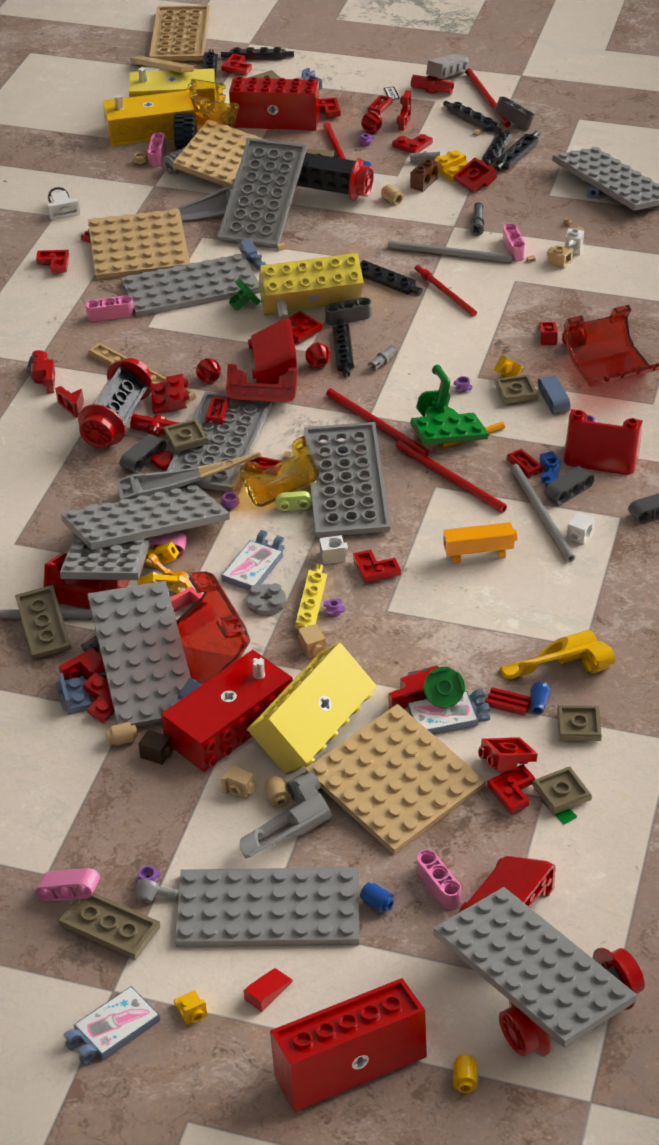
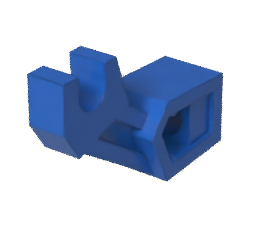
(551, 466)

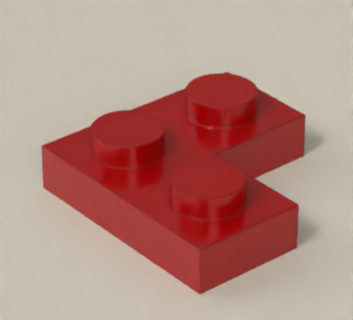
(236, 64)
(330, 106)
(405, 113)
(412, 146)
(57, 259)
(304, 326)
(375, 570)
(102, 706)
(508, 788)

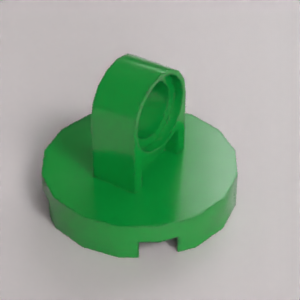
(243, 296)
(444, 687)

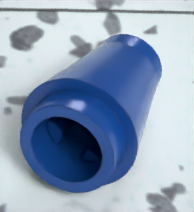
(539, 696)

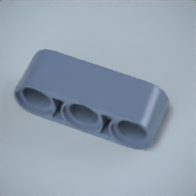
(554, 394)

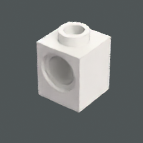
(578, 236)
(580, 527)
(333, 549)

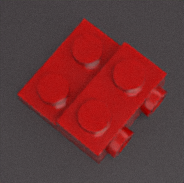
(475, 175)
(170, 394)
(505, 753)

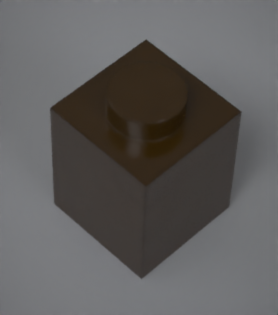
(155, 747)

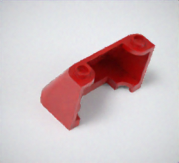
(273, 352)
(239, 389)
(602, 444)
(75, 591)
(519, 875)

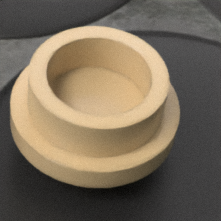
(140, 158)

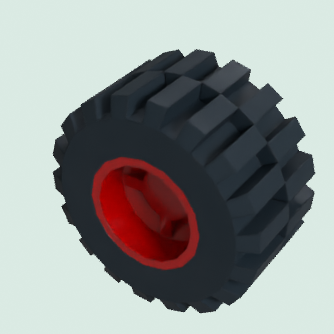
(184, 129)

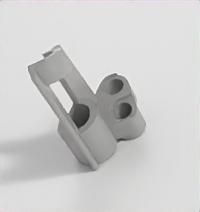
(305, 814)

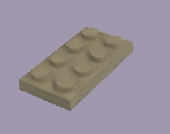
(43, 622)
(110, 924)

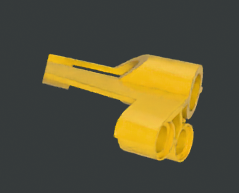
(583, 645)

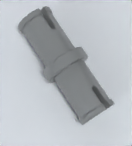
(419, 157)
(383, 357)

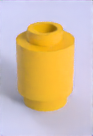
(465, 1073)

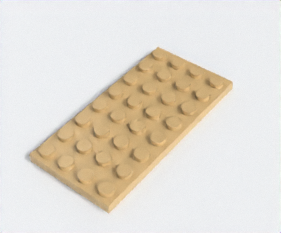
(180, 33)

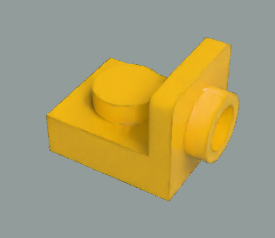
(508, 367)
(191, 1007)

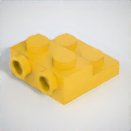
(450, 164)

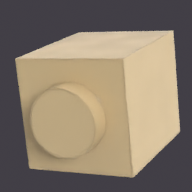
(311, 640)

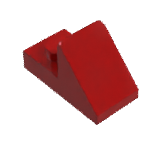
(70, 401)

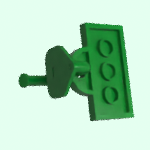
(441, 423)

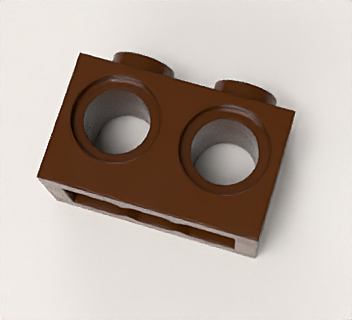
(424, 175)

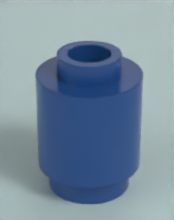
(377, 897)

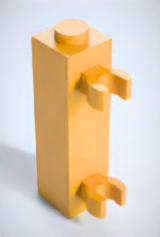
(479, 539)

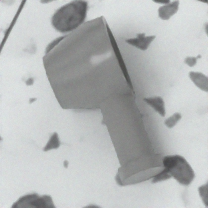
(148, 889)

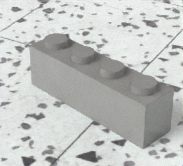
(447, 65)

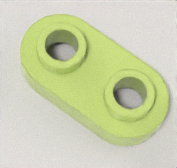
(293, 501)

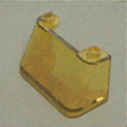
(210, 101)
(281, 478)

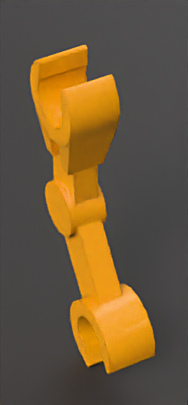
(153, 561)

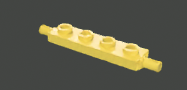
(311, 598)

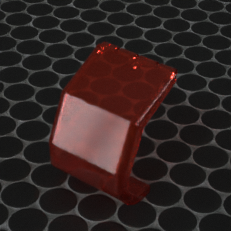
(604, 349)
(211, 630)

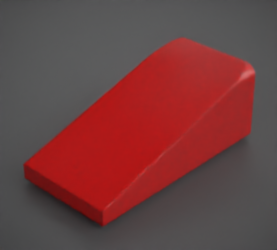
(548, 333)
(266, 989)

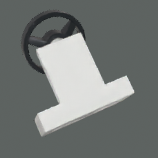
(62, 204)

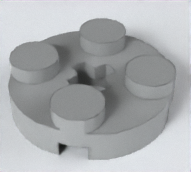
(273, 592)

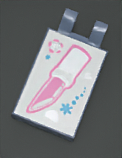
(254, 562)
(457, 717)
(111, 1026)

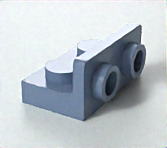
(73, 695)

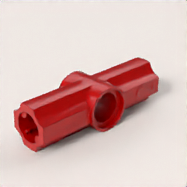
(432, 84)
(151, 425)

